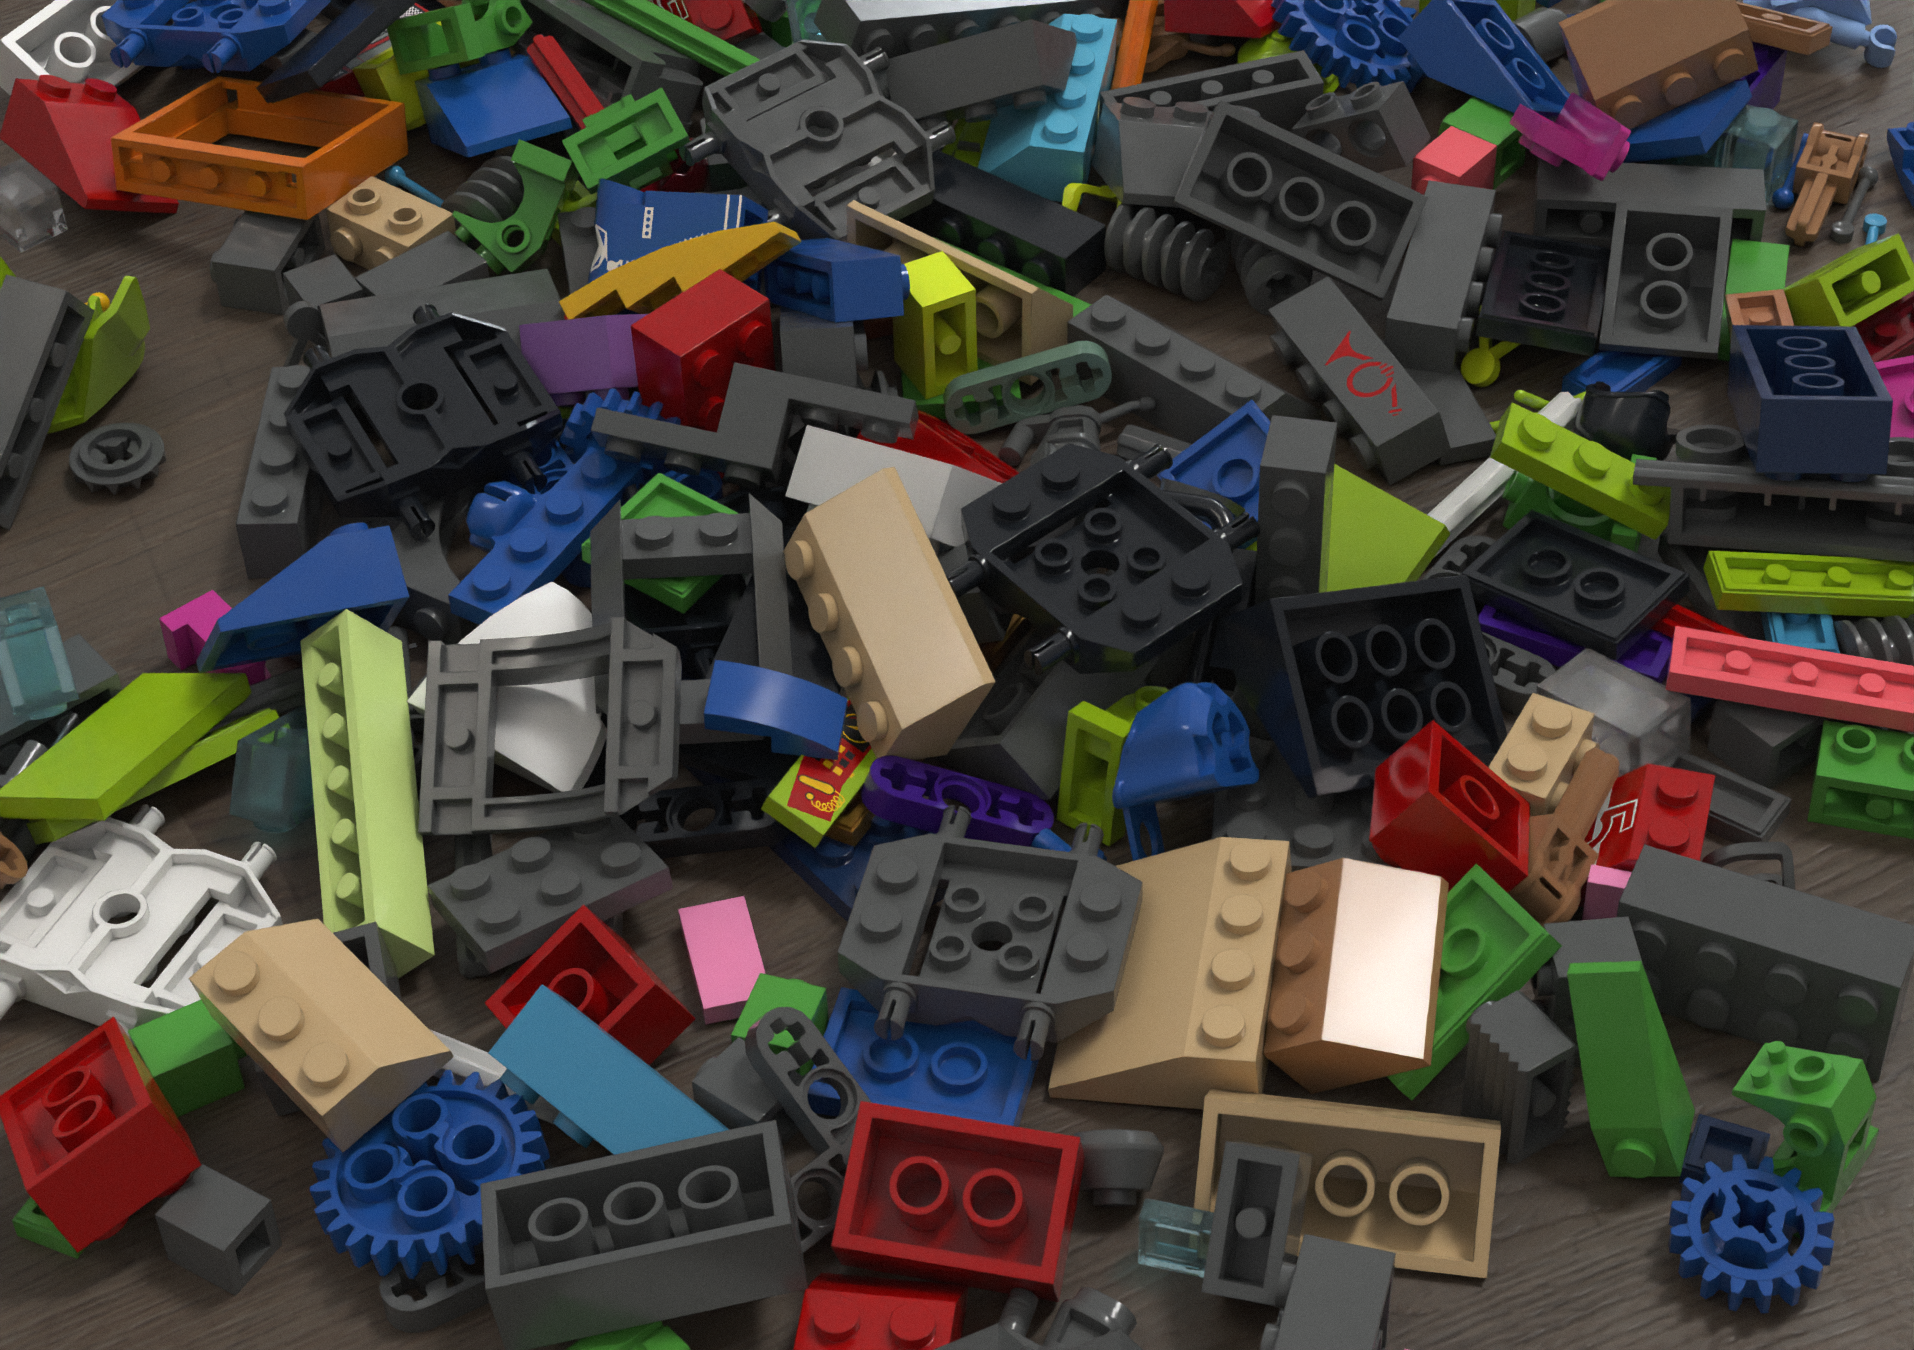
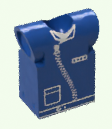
(641, 222)

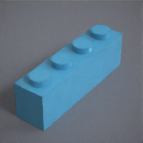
(593, 1080)

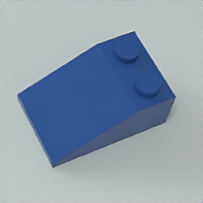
(1482, 54)
(489, 104)
(346, 570)

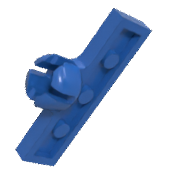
(536, 534)

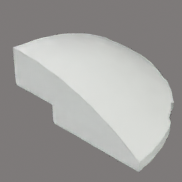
(548, 728)

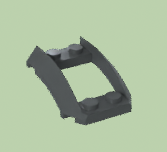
(695, 548)
(462, 726)

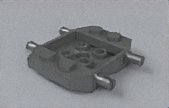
(761, 129)
(991, 896)

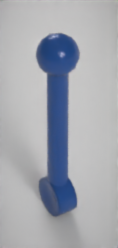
(1783, 197)

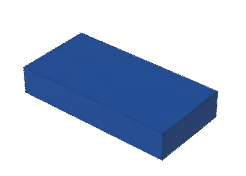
(1620, 371)

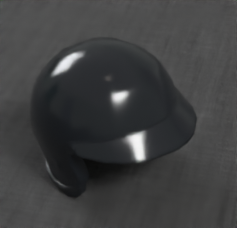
(1626, 421)

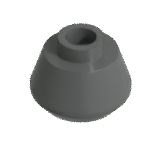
(1119, 1165)

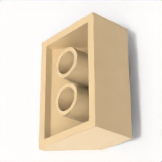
(319, 1025)

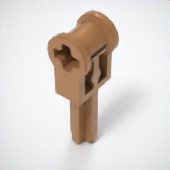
(1824, 176)
(1557, 847)

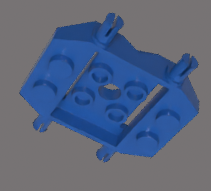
(210, 32)

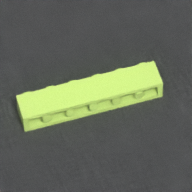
(366, 786)

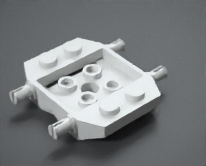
(74, 962)

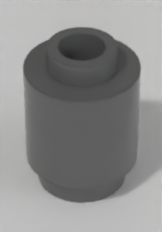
(1543, 32)

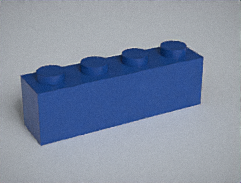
(838, 281)

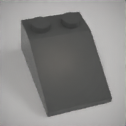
(1666, 279)

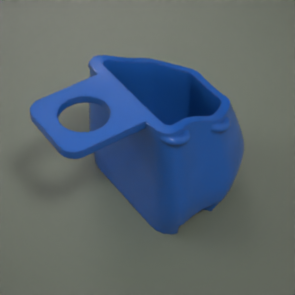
(1177, 750)

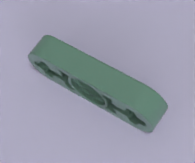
(981, 383)

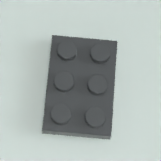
(526, 893)

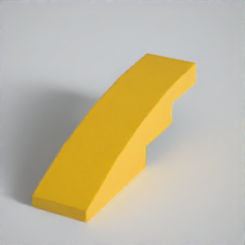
(673, 269)

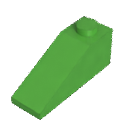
(1629, 1071)

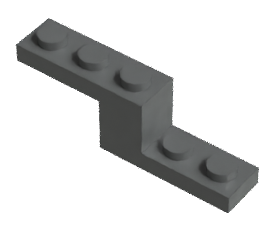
(755, 425)

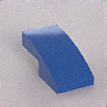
(773, 704)

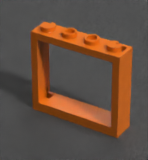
(175, 156)

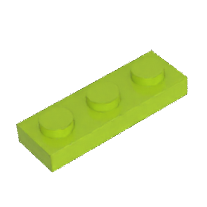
(1579, 470)

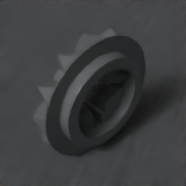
(113, 443)

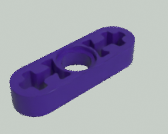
(1015, 813)

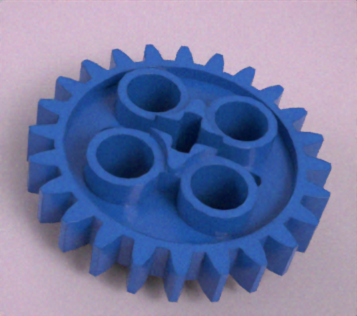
(1351, 38)
(417, 1174)

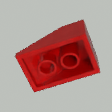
(68, 136)
(95, 1136)

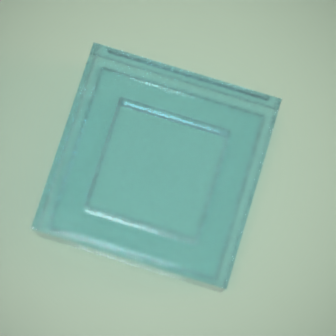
(1174, 1237)

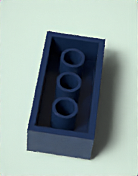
(1809, 402)

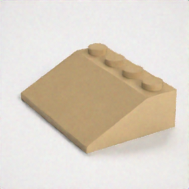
(1192, 982)

